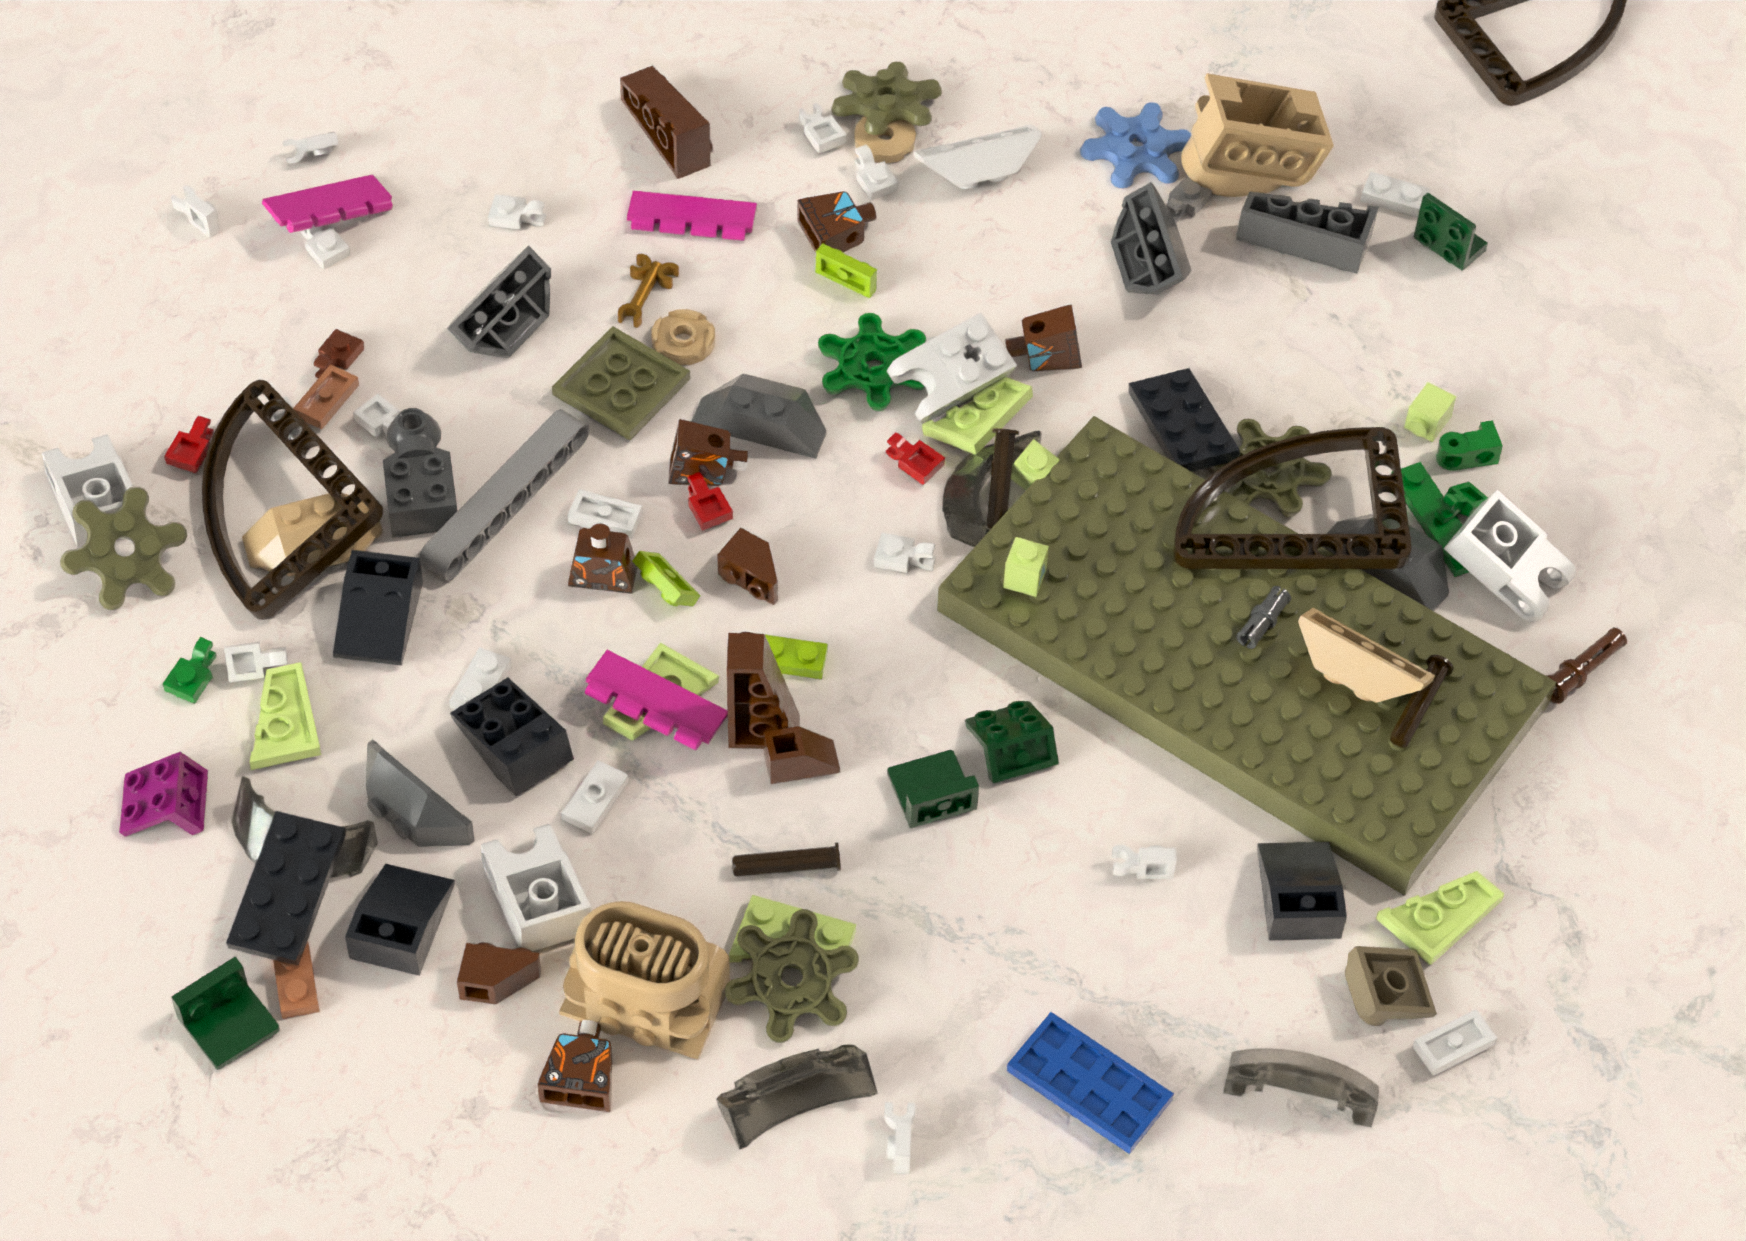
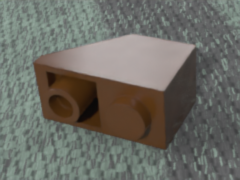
(749, 564)
(798, 754)
(494, 972)

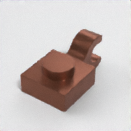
(338, 350)

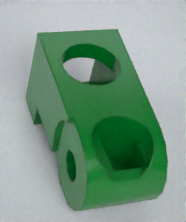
(1469, 449)

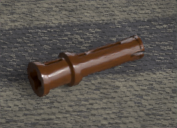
(1566, 682)

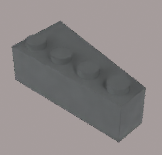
(1308, 229)

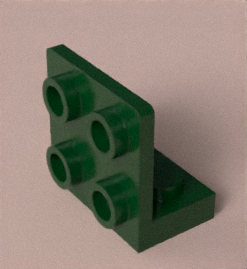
(1448, 233)
(1014, 740)
(933, 788)
(224, 1014)

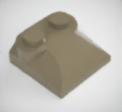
(1388, 984)

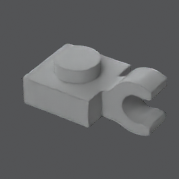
(1187, 198)

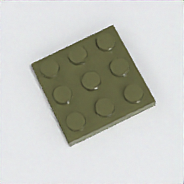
(621, 383)

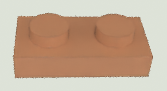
(326, 396)
(297, 986)

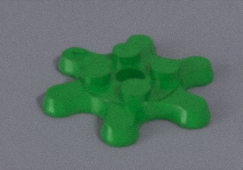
(868, 345)

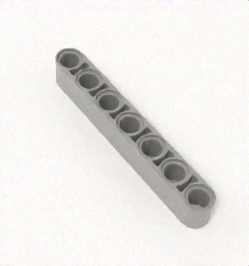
(503, 495)

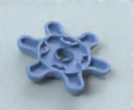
(1131, 159)

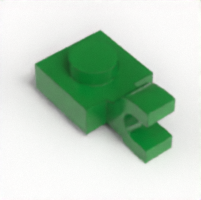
(1460, 499)
(191, 677)

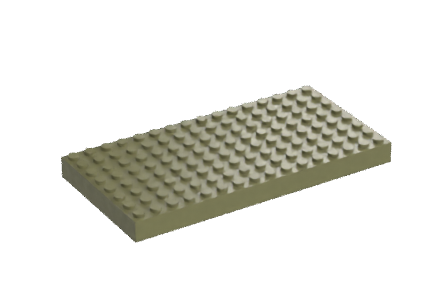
(1166, 661)

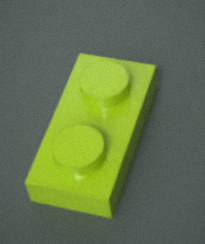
(846, 270)
(661, 574)
(799, 656)

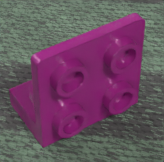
(162, 792)

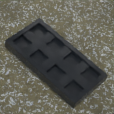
(1183, 420)
(286, 888)

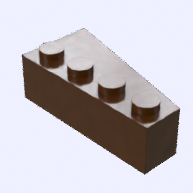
(668, 121)
(755, 692)

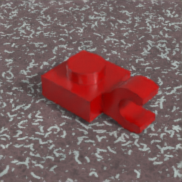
(190, 448)
(916, 460)
(707, 504)

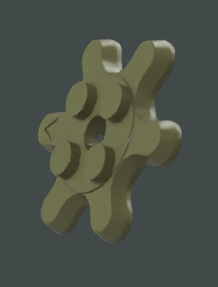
(886, 98)
(1282, 484)
(123, 571)
(797, 951)

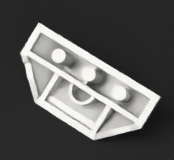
(982, 157)

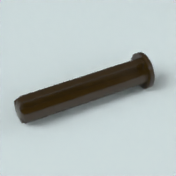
(1000, 474)
(1420, 701)
(786, 861)

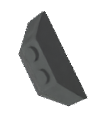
(1148, 244)
(506, 308)
(764, 414)
(1424, 574)
(411, 804)

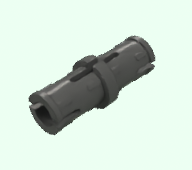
(1263, 617)

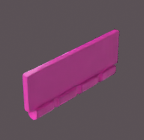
(329, 203)
(700, 213)
(663, 701)

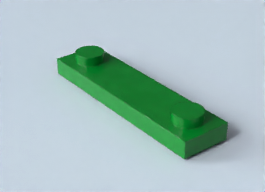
(1423, 500)

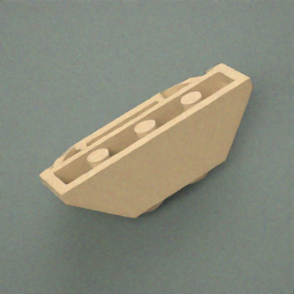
(290, 524)
(1359, 661)

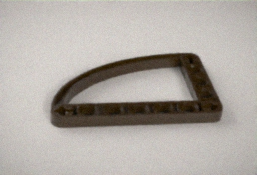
(1459, 14)
(1287, 450)
(348, 516)

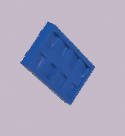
(1090, 1082)

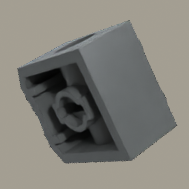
(417, 475)

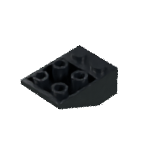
(377, 607)
(513, 735)
(1301, 891)
(398, 919)

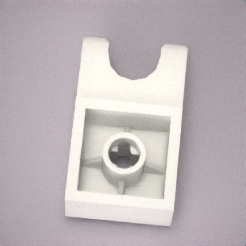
(954, 366)
(93, 478)
(1510, 556)
(536, 890)

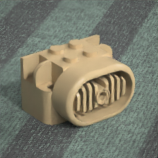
(1255, 137)
(646, 977)

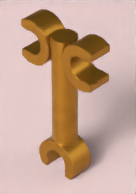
(648, 274)

